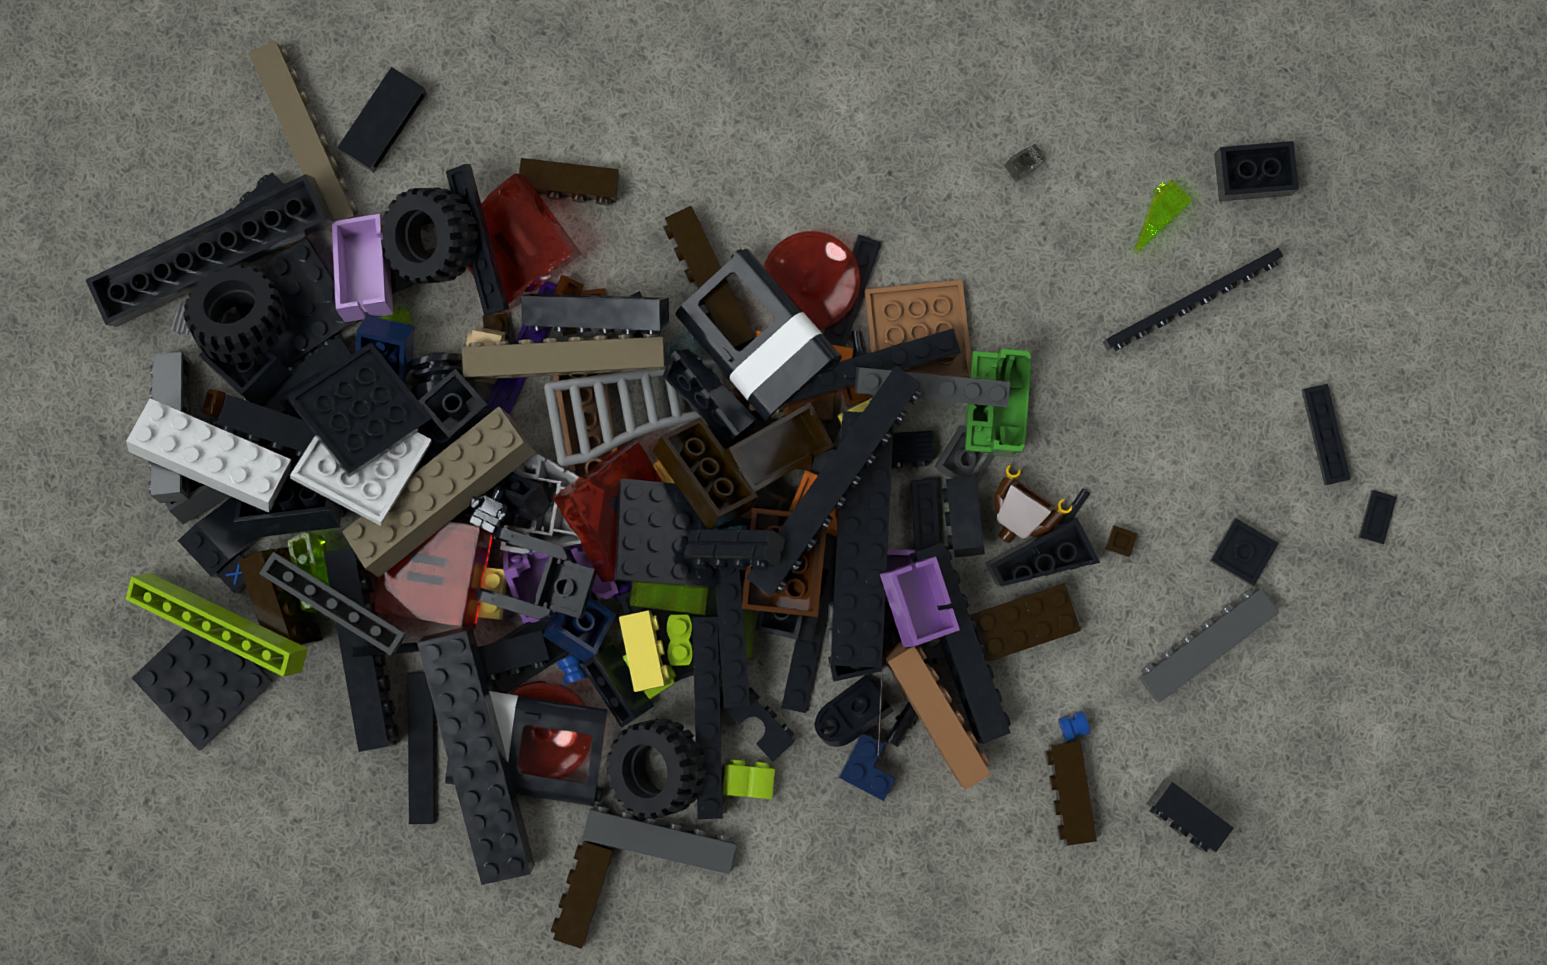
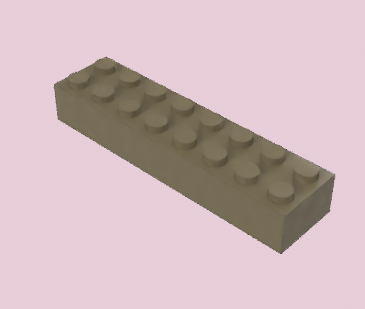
(441, 491)

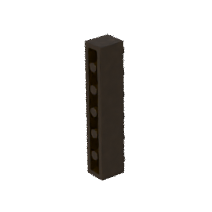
(702, 265)

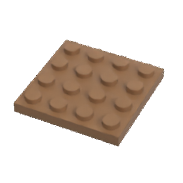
(918, 311)

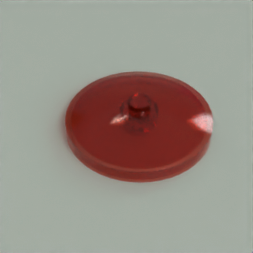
(817, 275)
(546, 749)

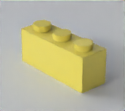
(644, 651)

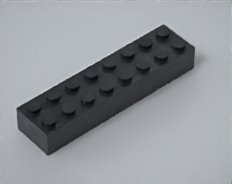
(365, 674)

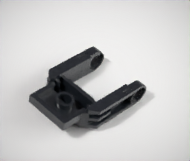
(562, 588)

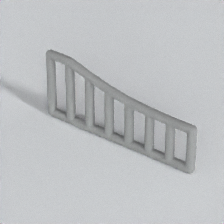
(631, 430)

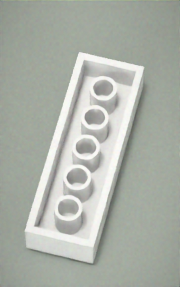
(209, 455)

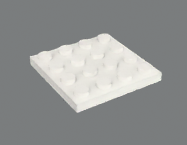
(371, 489)

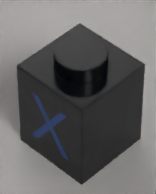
(232, 575)

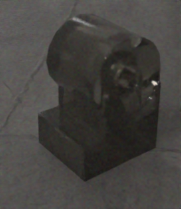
(1025, 162)

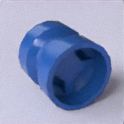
(571, 667)
(1073, 726)

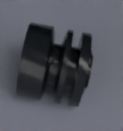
(433, 369)

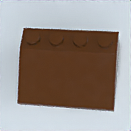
(804, 586)

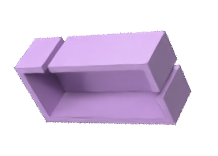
(361, 269)

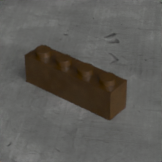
(572, 180)
(1072, 793)
(583, 894)

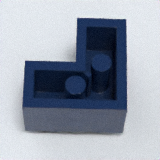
(392, 341)
(860, 771)

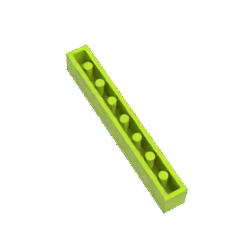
(217, 624)

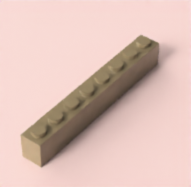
(300, 128)
(563, 358)

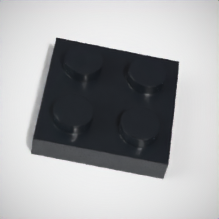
(1243, 552)

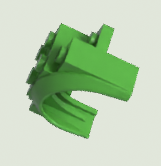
(996, 428)

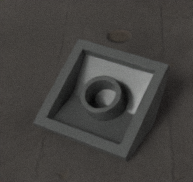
(959, 463)

